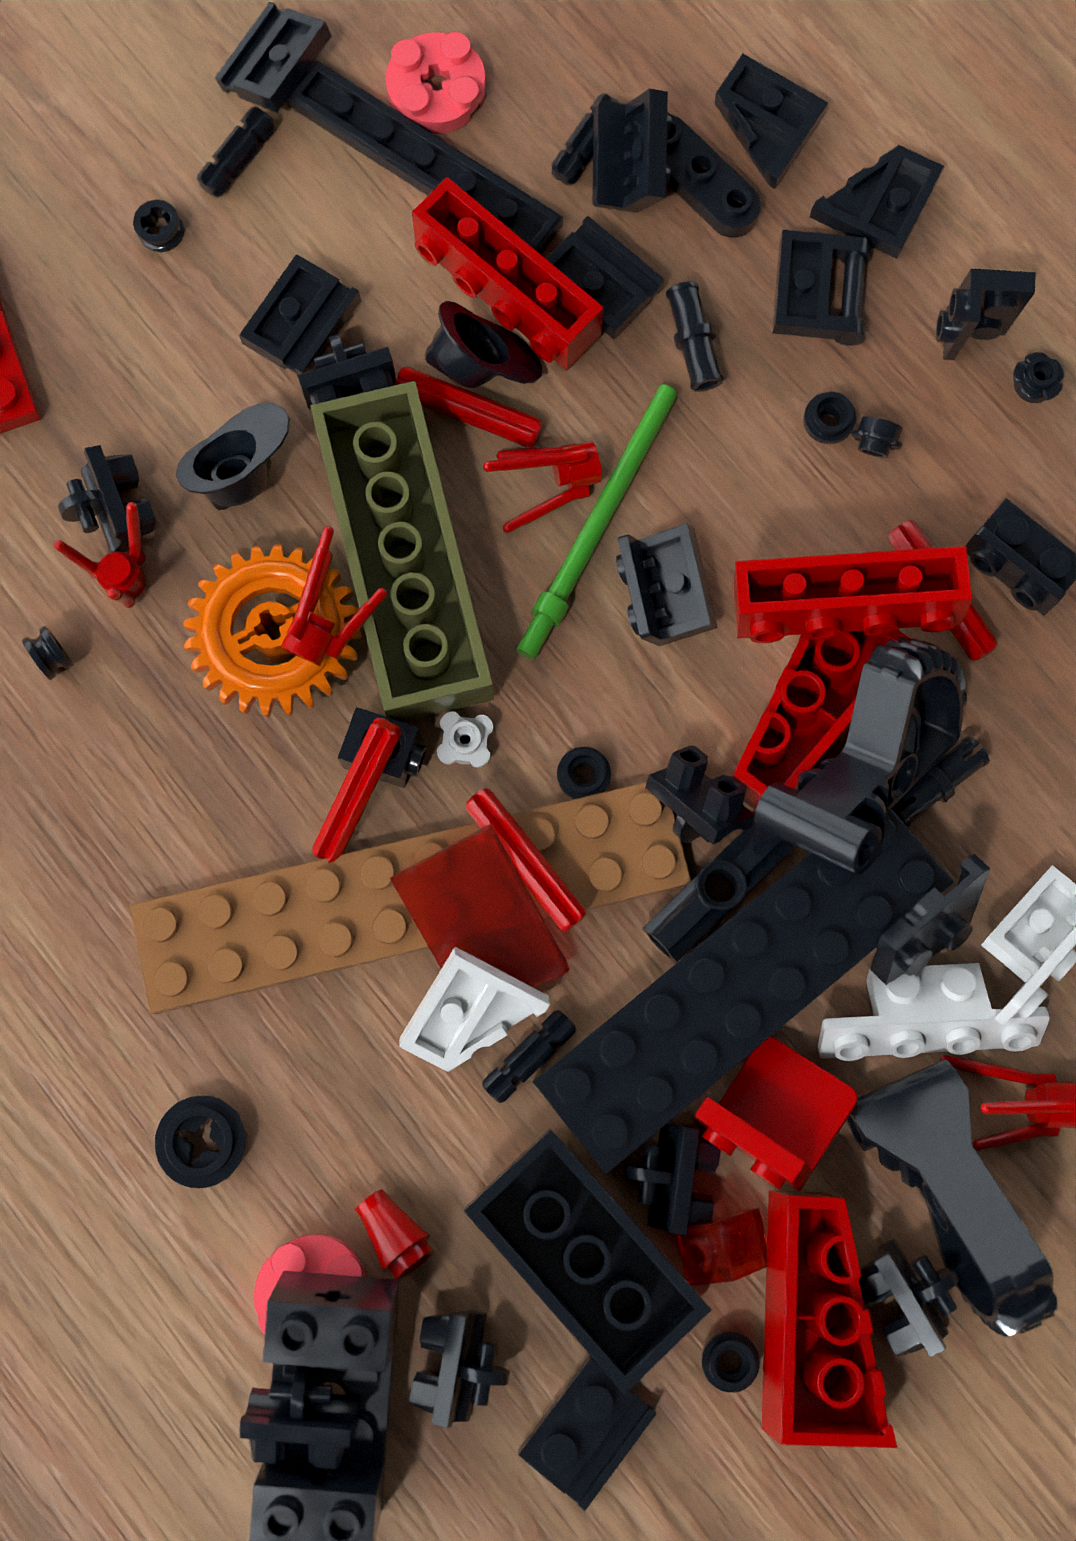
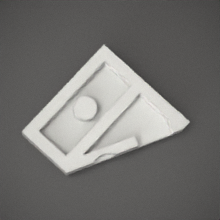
(468, 1010)

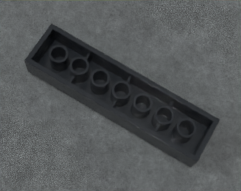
(732, 994)

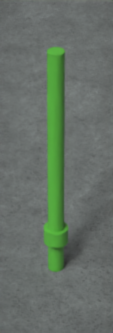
(552, 605)

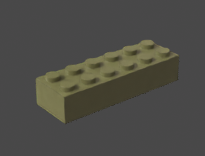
(402, 541)

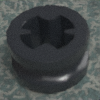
(147, 216)
(47, 652)

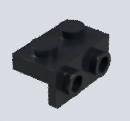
(631, 152)
(666, 585)

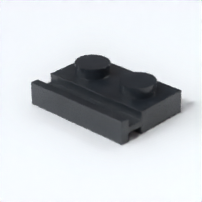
(273, 56)
(607, 274)
(299, 316)
(586, 1433)

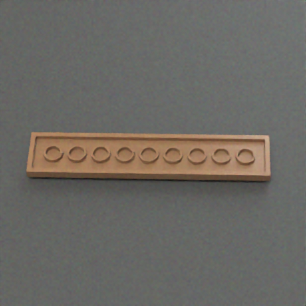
(350, 914)

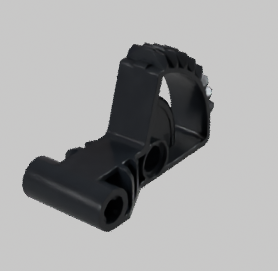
(899, 729)
(927, 1136)

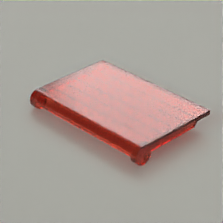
(479, 904)

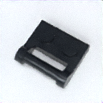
(805, 286)

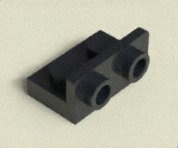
(983, 307)
(1023, 558)

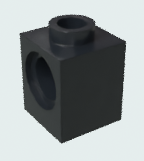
(406, 763)

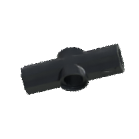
(694, 913)

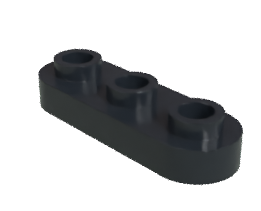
(712, 190)

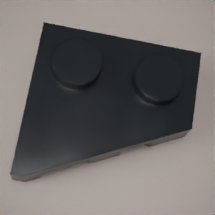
(768, 115)
(882, 200)
(931, 925)

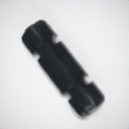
(579, 148)
(235, 152)
(529, 1056)

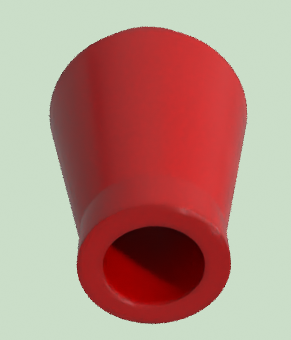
(394, 1236)

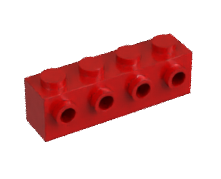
(506, 275)
(852, 593)

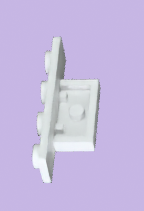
(1037, 940)
(927, 1013)

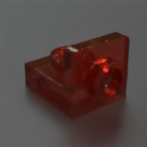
(724, 1248)

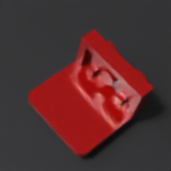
(779, 1114)

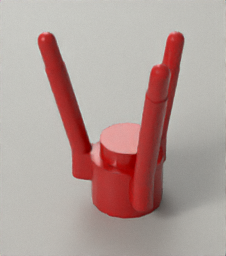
(572, 466)
(117, 571)
(310, 633)
(1047, 1104)

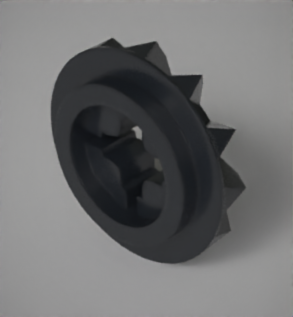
(175, 1152)

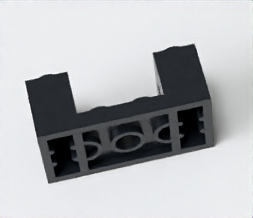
(348, 1339)

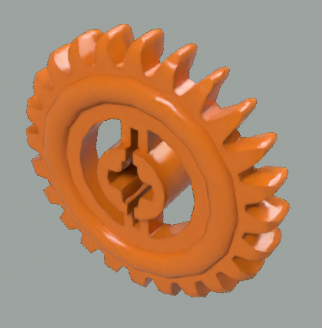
(224, 651)

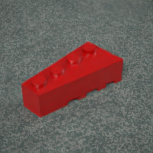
(807, 711)
(817, 1332)

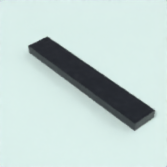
(416, 153)

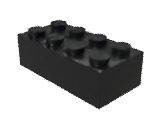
(587, 1260)

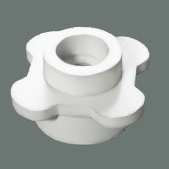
(472, 753)

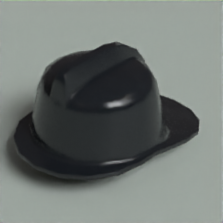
(478, 350)
(236, 458)

